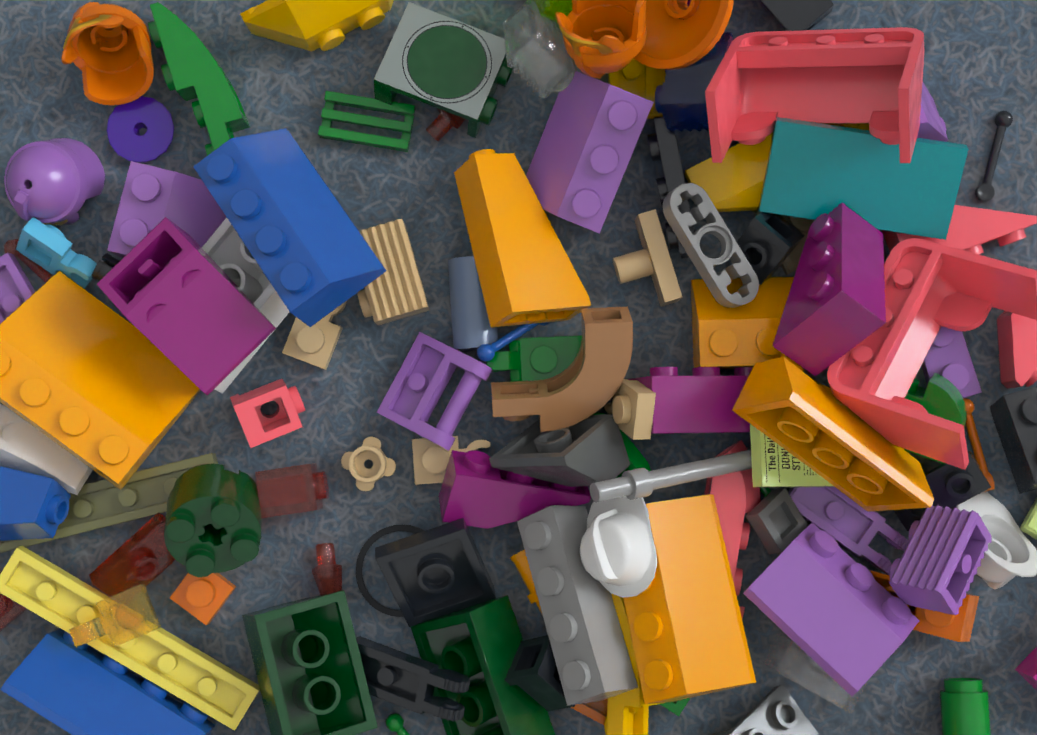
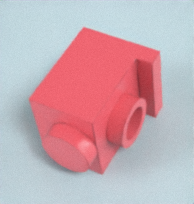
(262, 427)

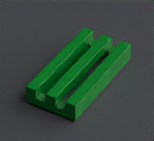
(329, 115)

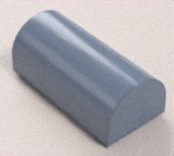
(468, 307)

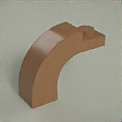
(583, 385)

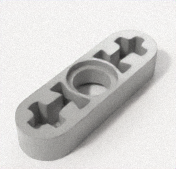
(705, 209)

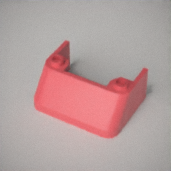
(818, 79)
(924, 290)

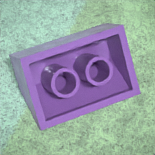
(586, 150)
(832, 608)

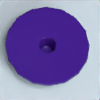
(127, 121)

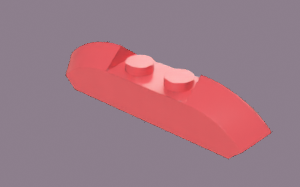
(734, 498)

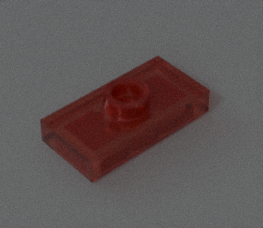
(135, 561)

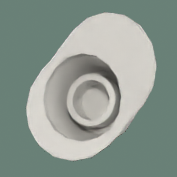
(620, 546)
(1009, 551)

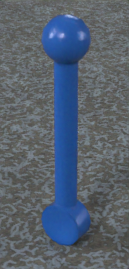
(487, 351)

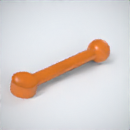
(975, 443)

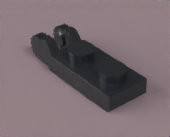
(410, 680)

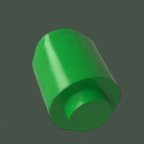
(964, 707)

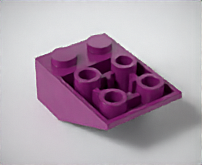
(186, 305)

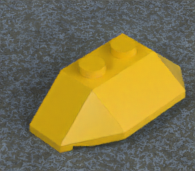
(313, 22)

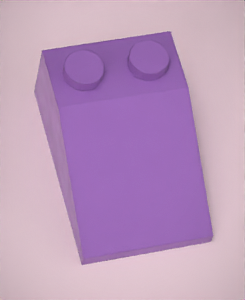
(161, 193)

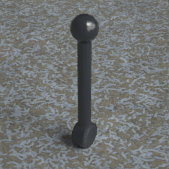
(986, 191)

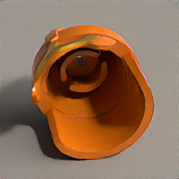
(603, 34)
(115, 68)

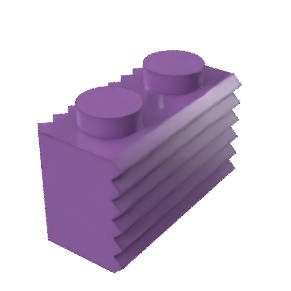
(940, 559)

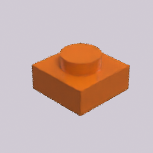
(203, 595)

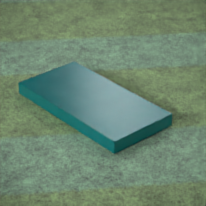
(824, 165)

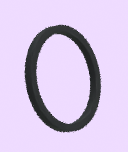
(359, 566)

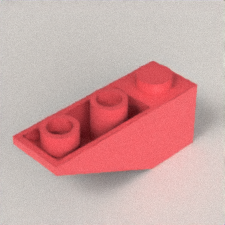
(973, 227)

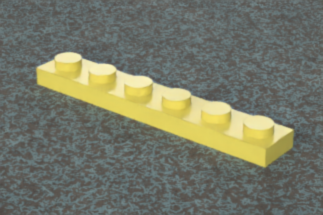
(155, 655)

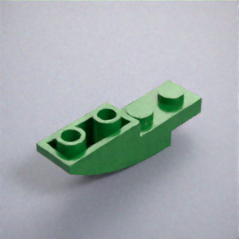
(198, 75)

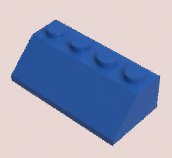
(290, 222)
(97, 694)

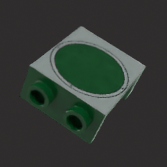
(444, 66)

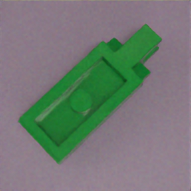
(536, 357)

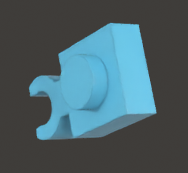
(53, 252)

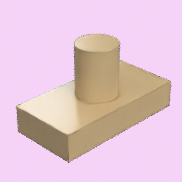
(651, 260)

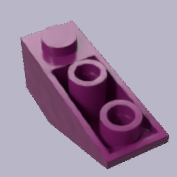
(496, 496)

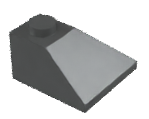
(567, 456)

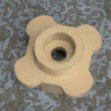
(355, 462)

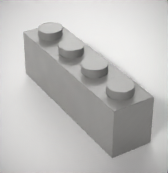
(575, 608)

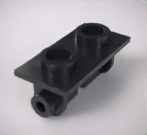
(949, 488)

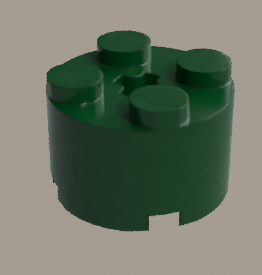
(213, 520)

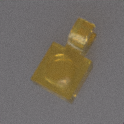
(122, 618)

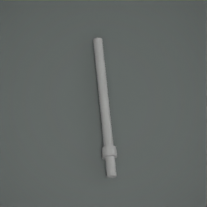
(641, 482)

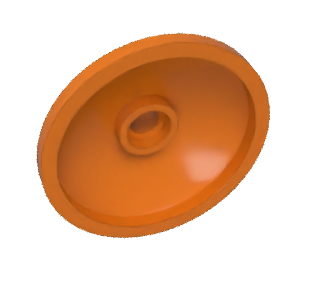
(682, 33)

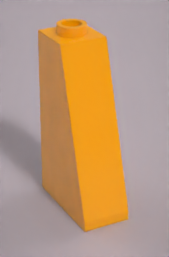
(514, 245)

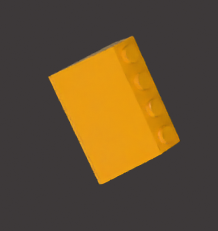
(89, 379)

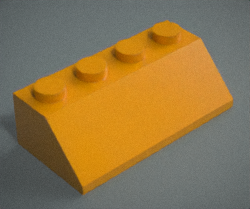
(739, 334)
(831, 438)
(689, 617)

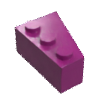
(835, 291)
(697, 401)

